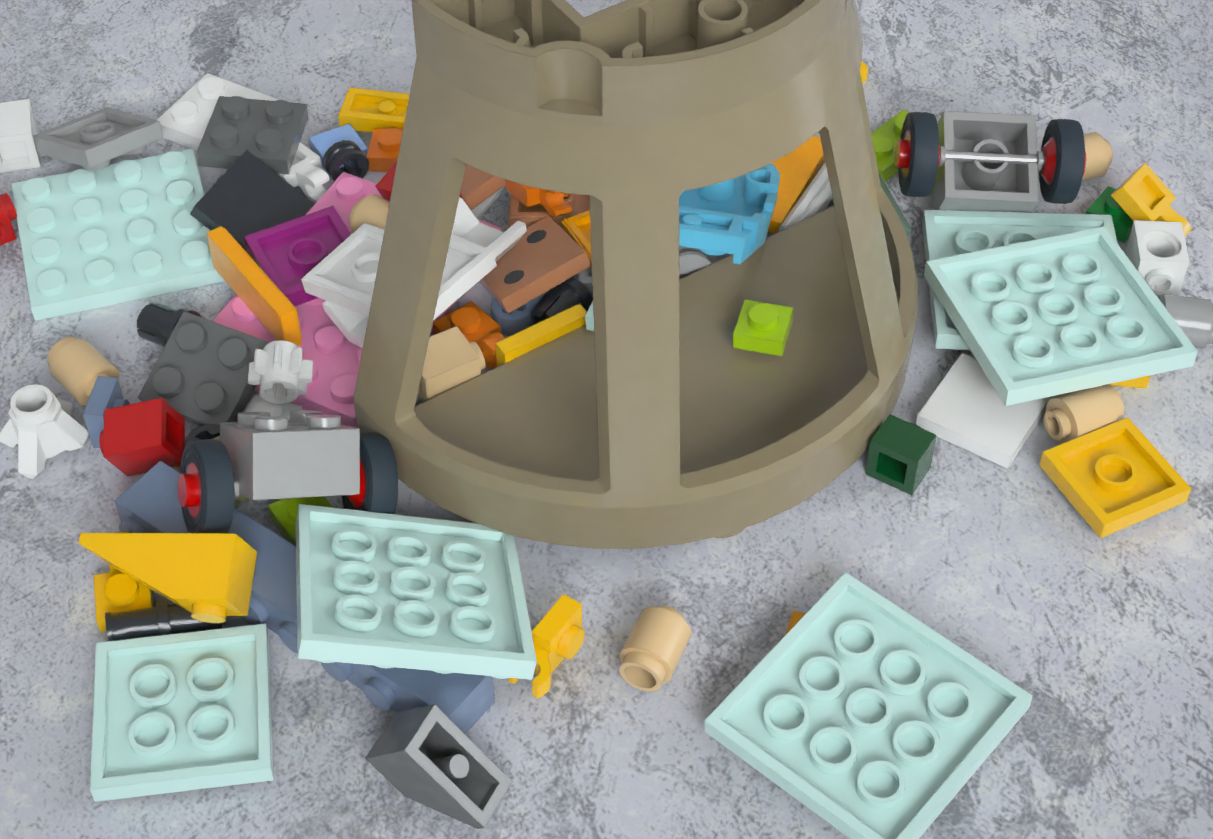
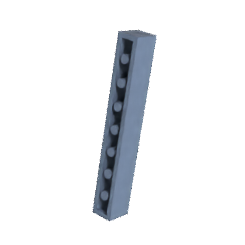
(154, 507)

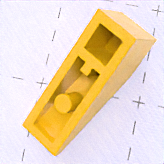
(194, 570)

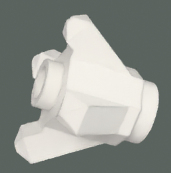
(40, 428)

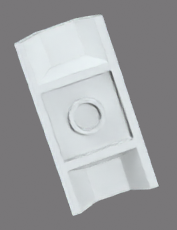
(470, 257)

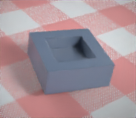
(104, 395)

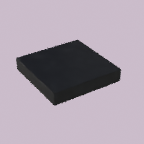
(249, 200)

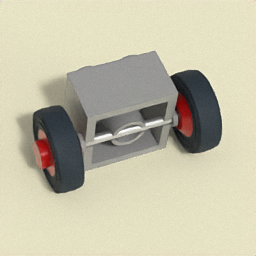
(989, 160)
(284, 459)

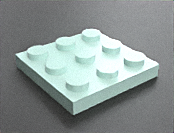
(181, 713)

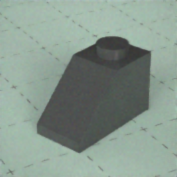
(439, 766)

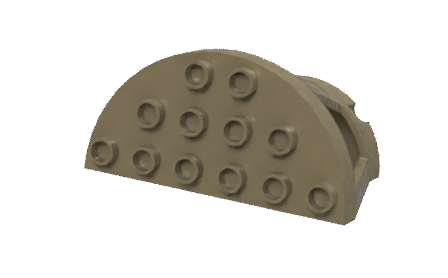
(653, 416)

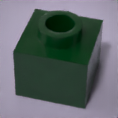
(900, 454)

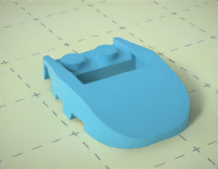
(729, 214)

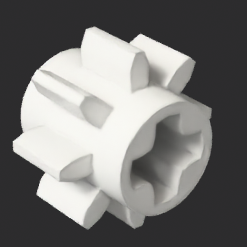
(280, 372)

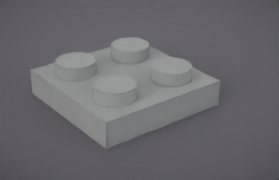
(99, 138)

